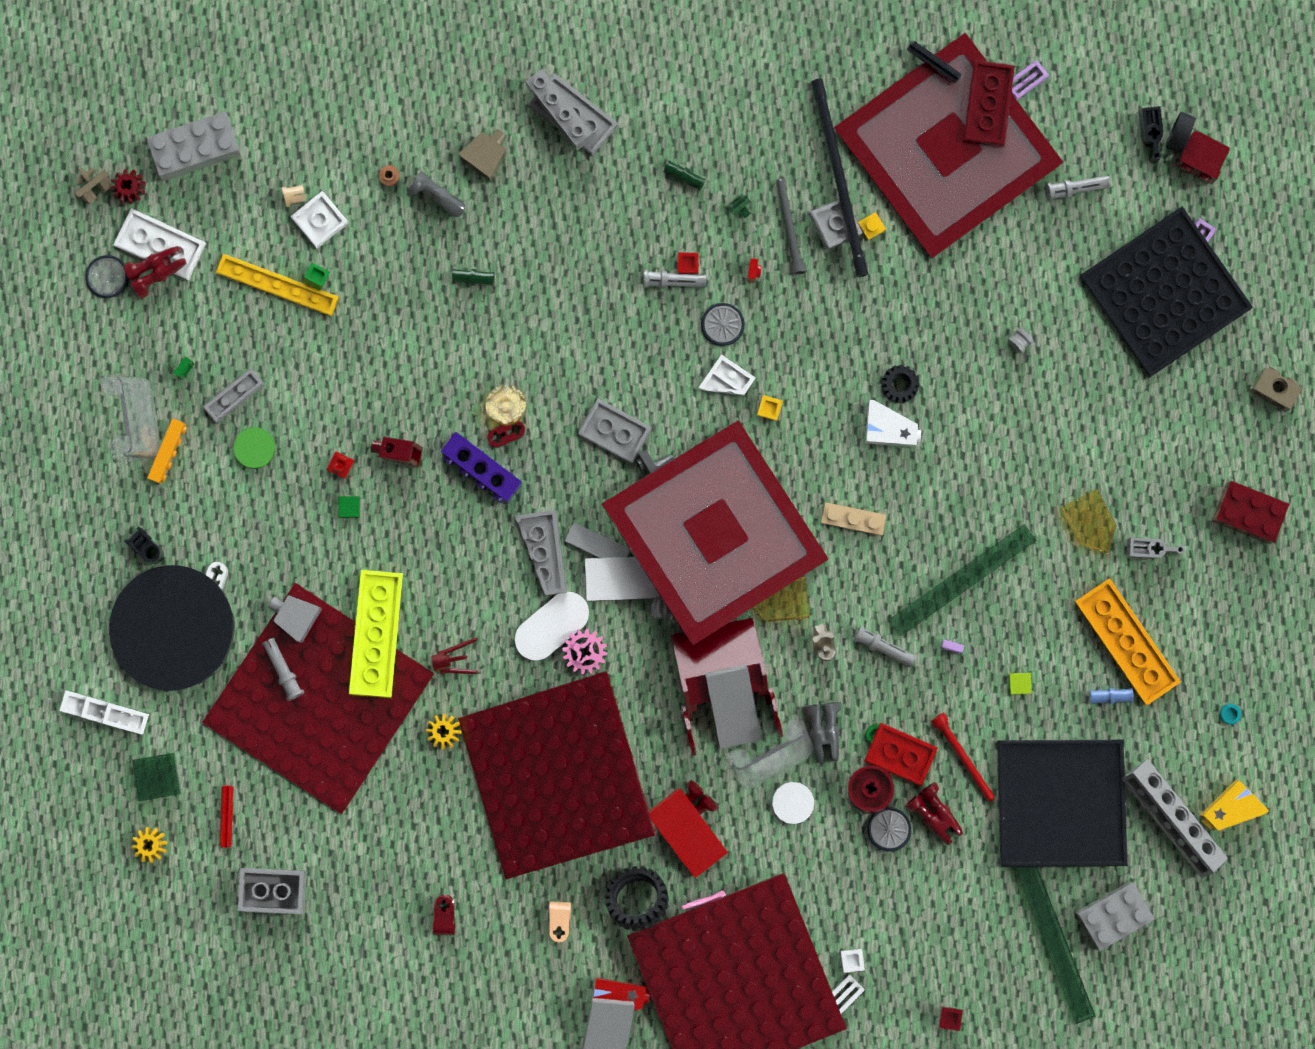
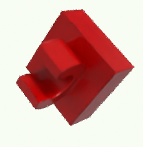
(340, 465)

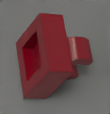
(950, 1018)

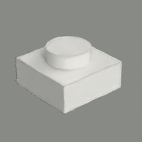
(852, 960)

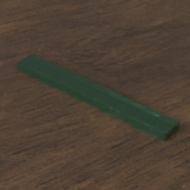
(962, 580)
(1055, 943)

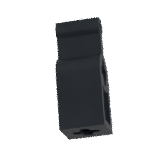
(1151, 121)

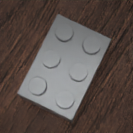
(272, 890)
(1114, 916)

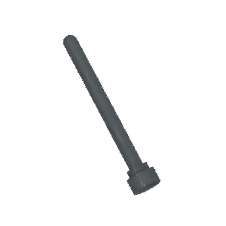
(797, 266)

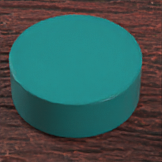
(1230, 714)

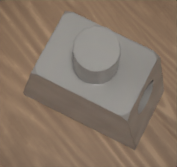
(295, 616)

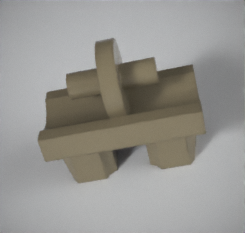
(85, 190)
(823, 643)

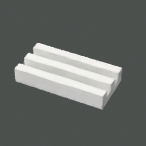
(853, 997)

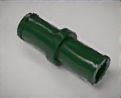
(684, 175)
(473, 277)

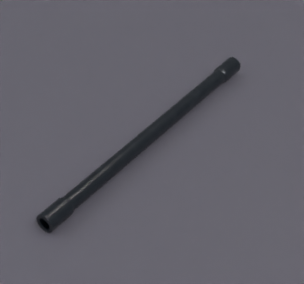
(858, 257)

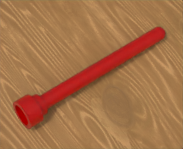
(941, 723)

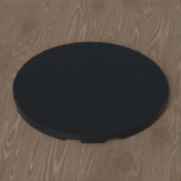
(171, 627)

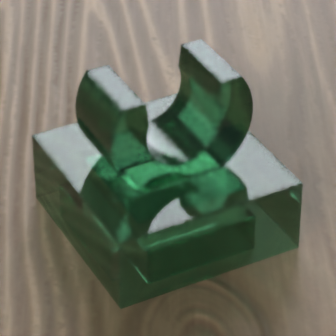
(739, 205)

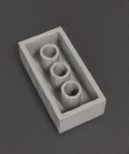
(194, 146)

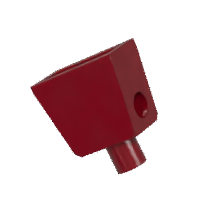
(404, 451)

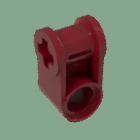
(444, 919)

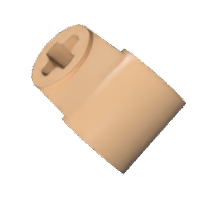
(559, 916)

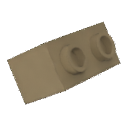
(1264, 389)

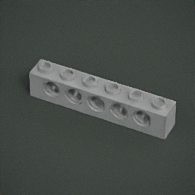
(1175, 819)

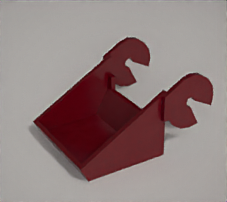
(723, 649)

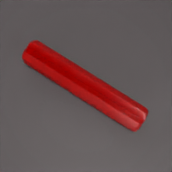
(226, 816)

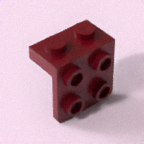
(1203, 157)

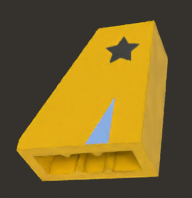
(1232, 807)

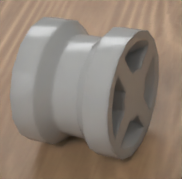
(1020, 340)

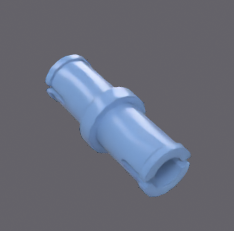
(1111, 696)

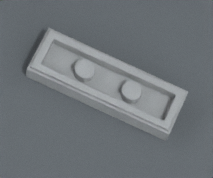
(233, 395)
(595, 543)

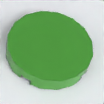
(254, 447)

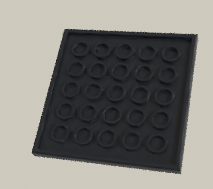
(1166, 291)

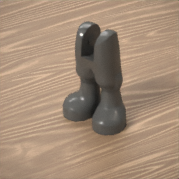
(439, 194)
(827, 736)

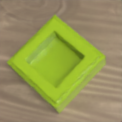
(1020, 683)

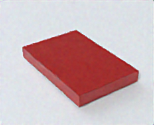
(900, 754)

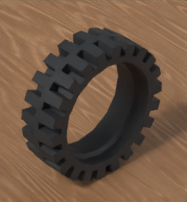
(628, 877)

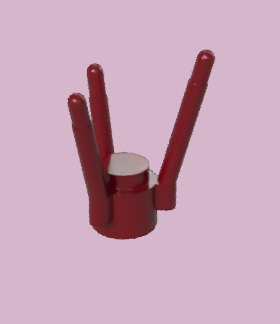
(442, 661)

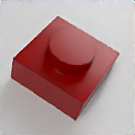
(688, 263)
(754, 270)

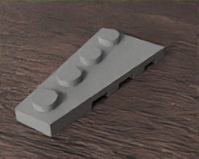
(544, 545)

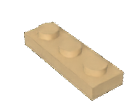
(853, 519)

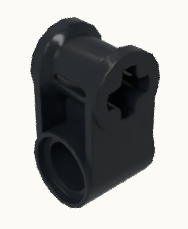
(142, 544)

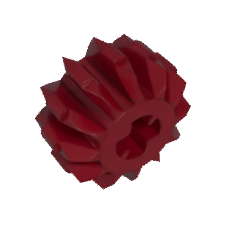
(120, 189)

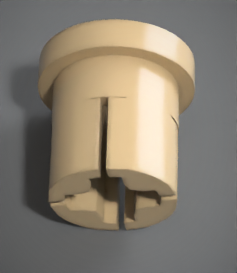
(290, 196)

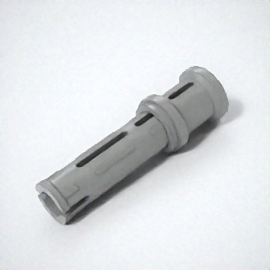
(1068, 188)
(664, 279)
(875, 642)
(287, 678)

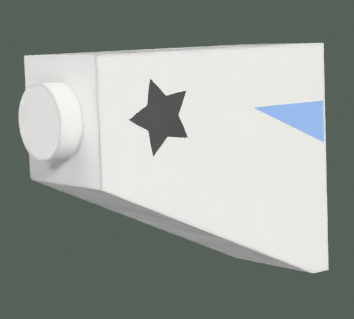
(889, 427)

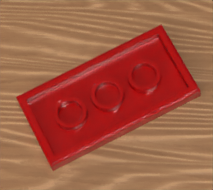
(687, 832)

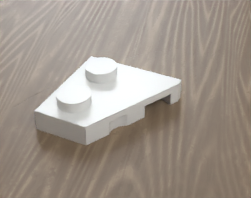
(727, 378)

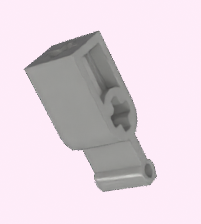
(1134, 544)

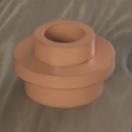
(389, 181)

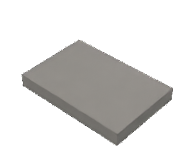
(614, 431)
(608, 1024)

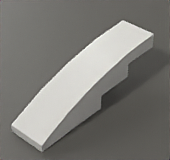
(103, 712)

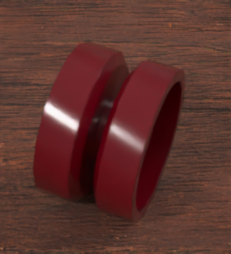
(874, 777)

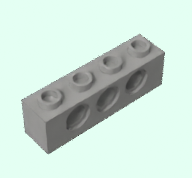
(559, 110)

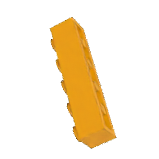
(167, 451)

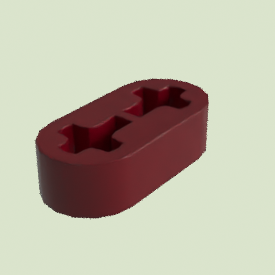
(508, 438)

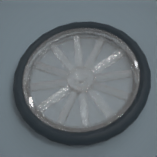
(106, 276)

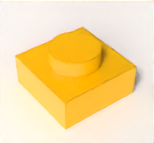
(871, 226)
(769, 408)

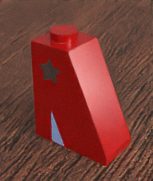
(621, 991)

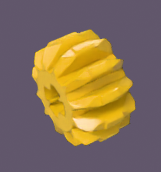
(448, 726)
(157, 845)

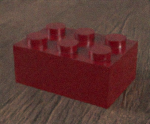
(1250, 512)

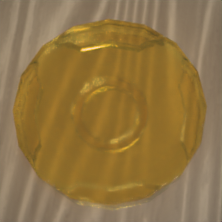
(506, 405)

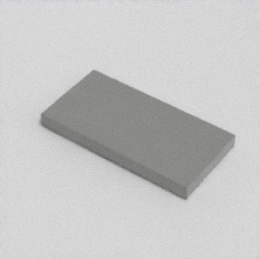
(595, 119)
(733, 706)

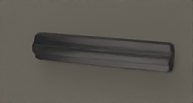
(934, 62)

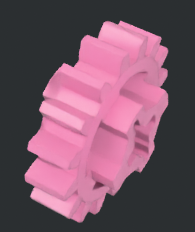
(575, 646)

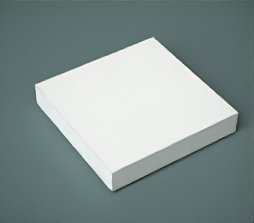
(319, 219)

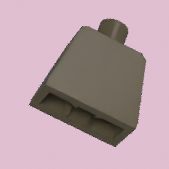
(485, 153)

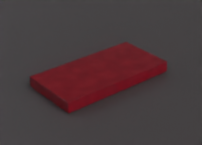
(989, 103)

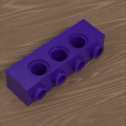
(459, 444)

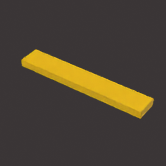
(277, 285)

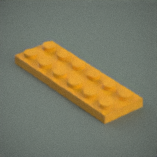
(1127, 642)

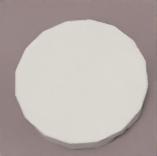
(793, 802)

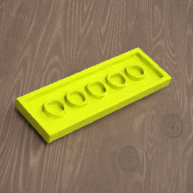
(376, 634)

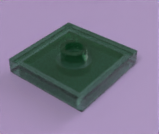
(156, 777)

